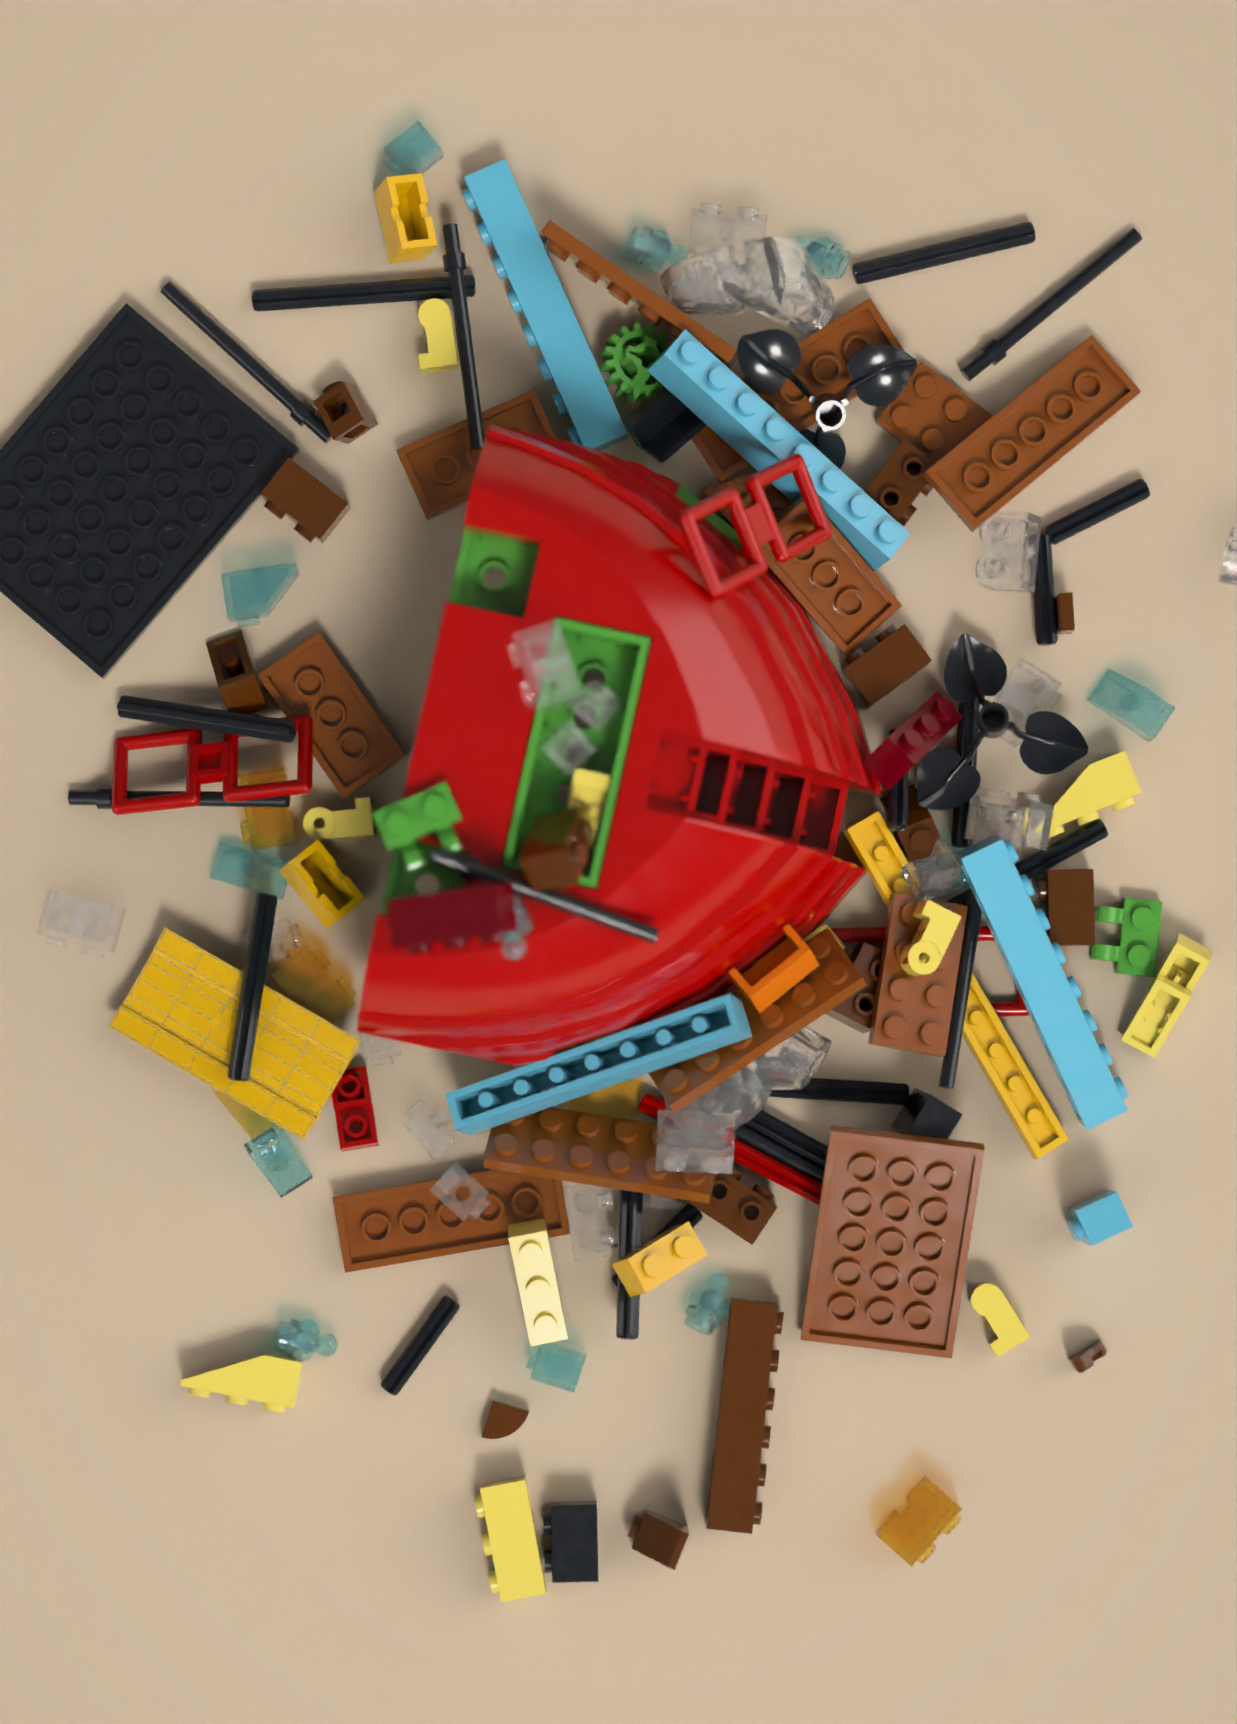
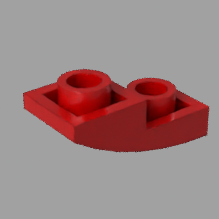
(355, 1110)

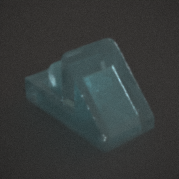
(249, 870)
(278, 1160)

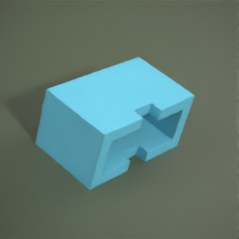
(1098, 1218)

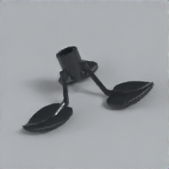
(876, 371)
(1048, 743)

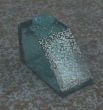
(256, 592)
(1131, 704)

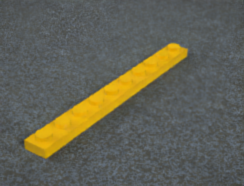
(982, 1026)

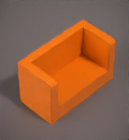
(776, 971)

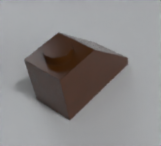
(236, 674)
(921, 830)
(658, 1538)

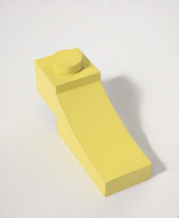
(1167, 995)

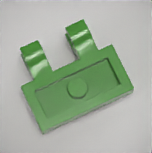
(419, 817)
(1137, 936)

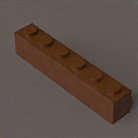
(741, 1415)

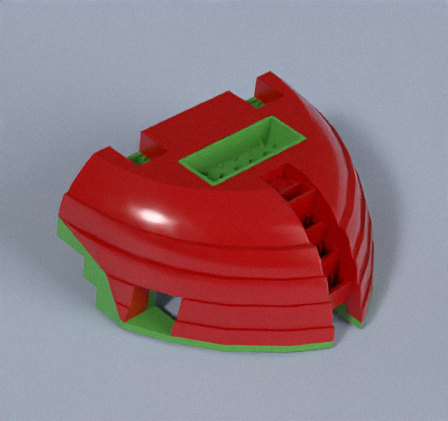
(718, 763)

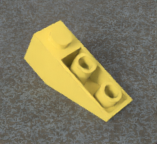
(1095, 788)
(259, 1378)

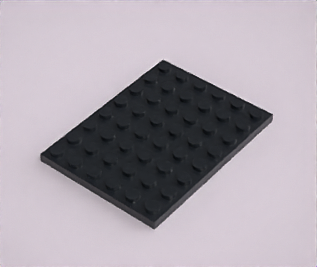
(125, 488)

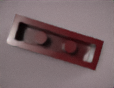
(912, 740)
(452, 918)

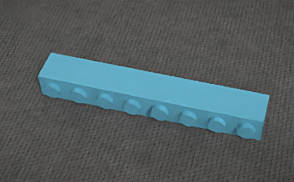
(544, 306)
(766, 438)
(1042, 982)
(599, 1064)

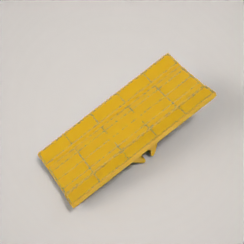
(188, 1014)

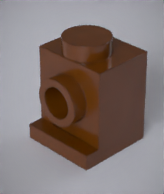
(332, 410)

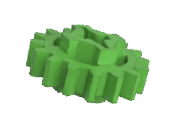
(630, 364)

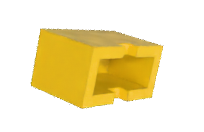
(405, 218)
(321, 884)
(659, 1259)

